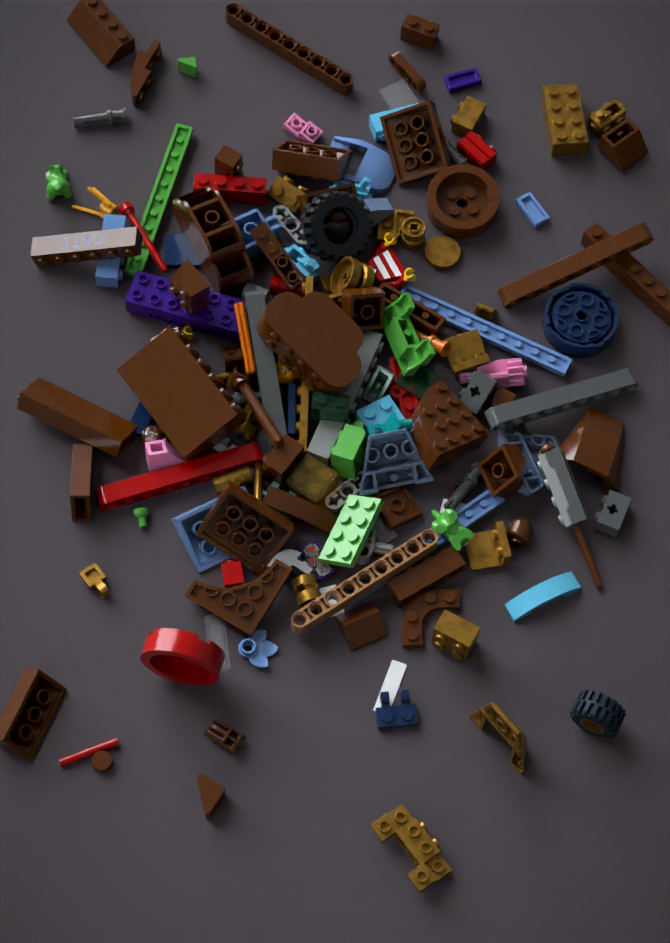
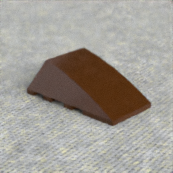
(597, 447)

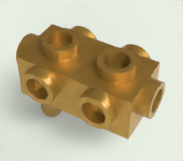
(606, 117)

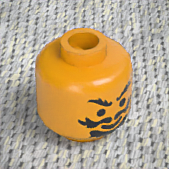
(284, 373)

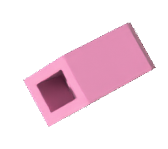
(161, 455)

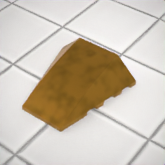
(494, 715)

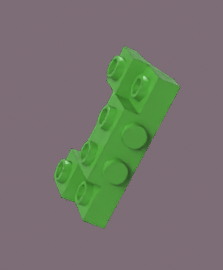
(403, 338)

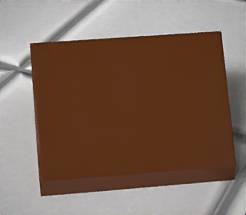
(361, 626)

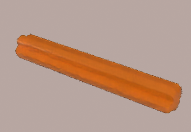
(245, 338)

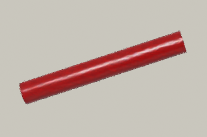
(88, 752)

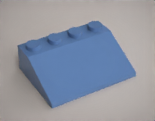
(201, 552)

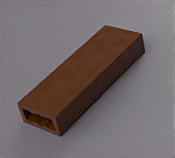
(77, 417)

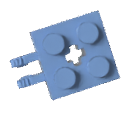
(249, 221)

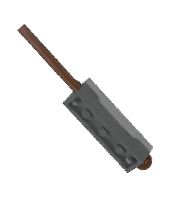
(567, 498)

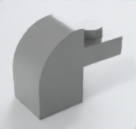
(293, 559)

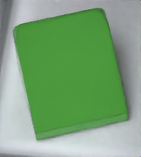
(187, 66)

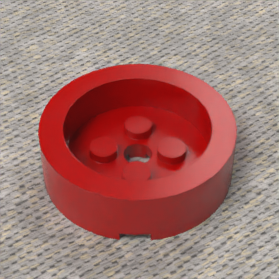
(182, 657)

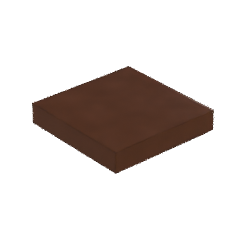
(398, 507)

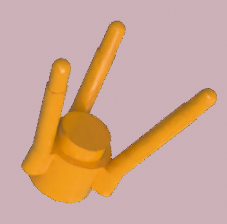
(106, 206)

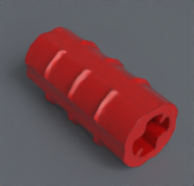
(278, 286)

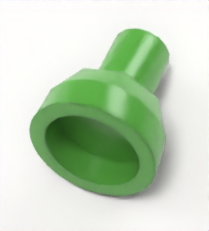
(141, 514)

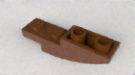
(142, 71)
(277, 256)

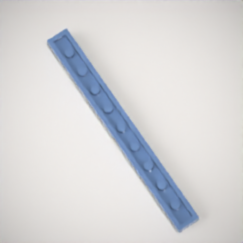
(494, 334)
(467, 516)

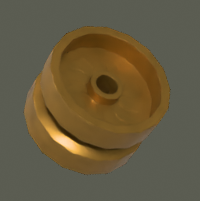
(351, 274)

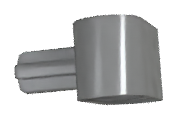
(372, 546)

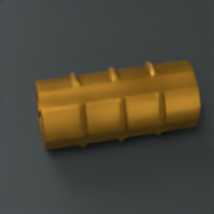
(239, 477)

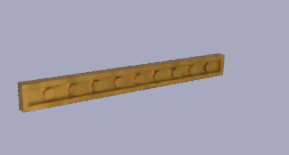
(303, 391)

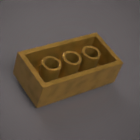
(564, 120)

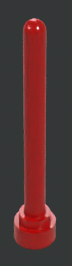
(128, 210)

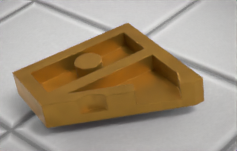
(393, 224)

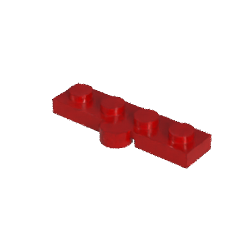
(406, 401)

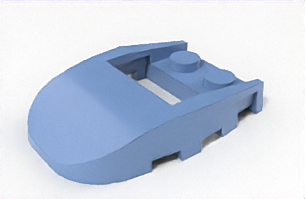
(375, 165)

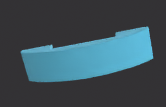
(541, 594)

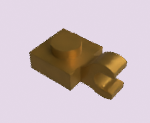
(94, 578)

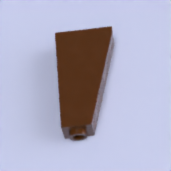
(81, 482)

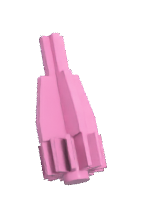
(506, 371)

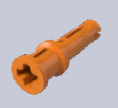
(440, 346)

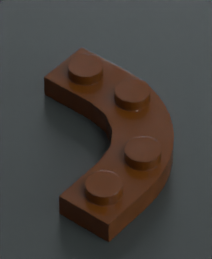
(422, 606)

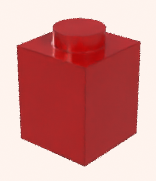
(232, 573)

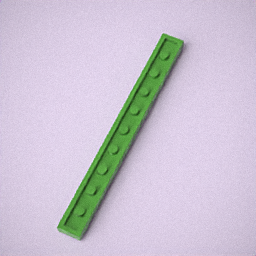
(161, 193)

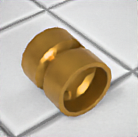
(413, 233)
(306, 589)

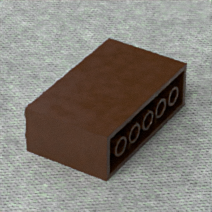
(182, 394)

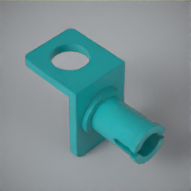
(391, 424)

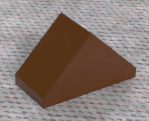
(231, 357)
(211, 794)

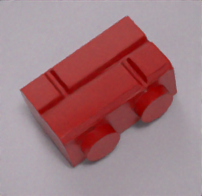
(477, 151)

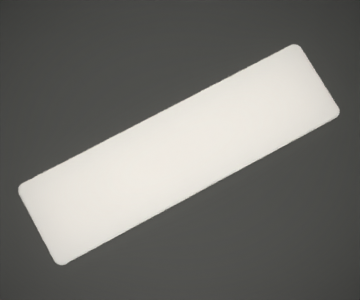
(392, 681)

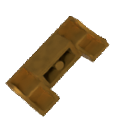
(417, 845)

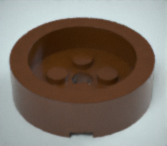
(466, 184)

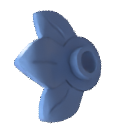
(260, 650)

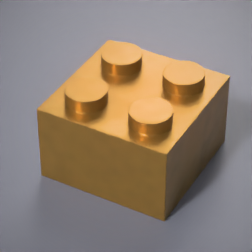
(455, 635)

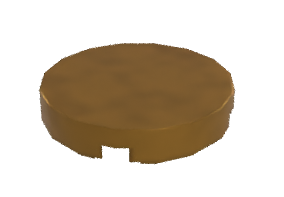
(442, 252)

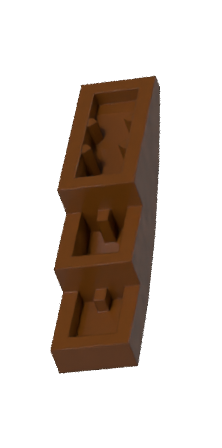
(300, 510)

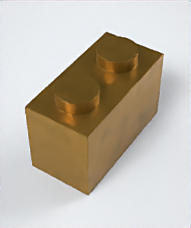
(468, 116)

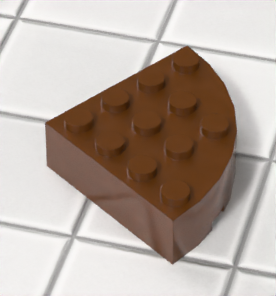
(444, 426)

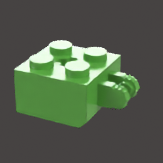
(350, 450)

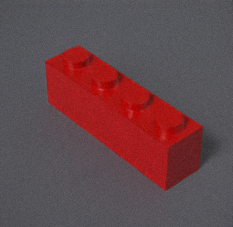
(234, 188)

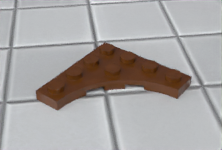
(243, 604)

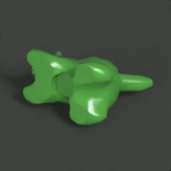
(57, 182)
(449, 526)

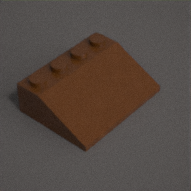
(416, 142)
(245, 528)

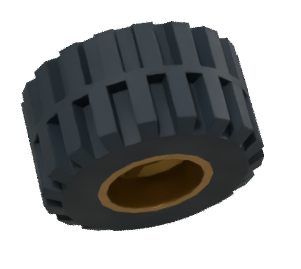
(597, 714)

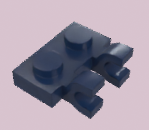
(396, 715)

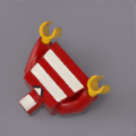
(388, 266)

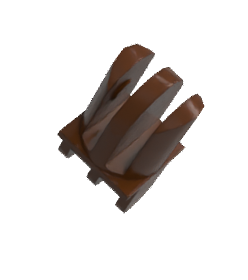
(223, 734)

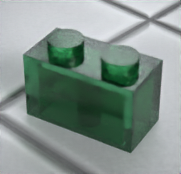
(330, 407)

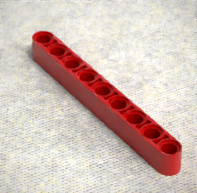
(177, 476)

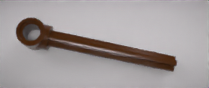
(240, 382)

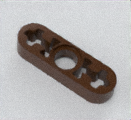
(407, 72)

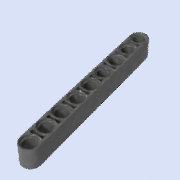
(265, 364)
(561, 399)

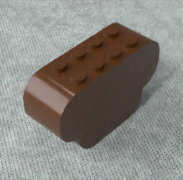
(214, 238)
(313, 340)

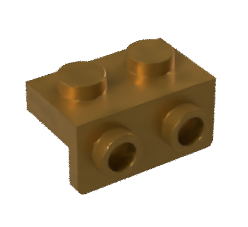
(286, 193)

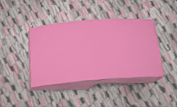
(304, 131)

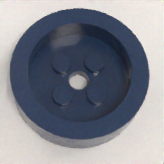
(579, 337)

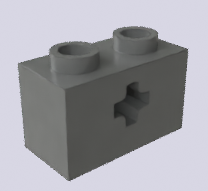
(486, 387)
(614, 503)

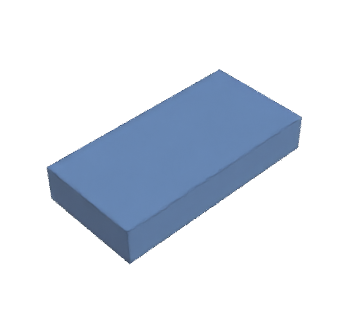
(532, 210)

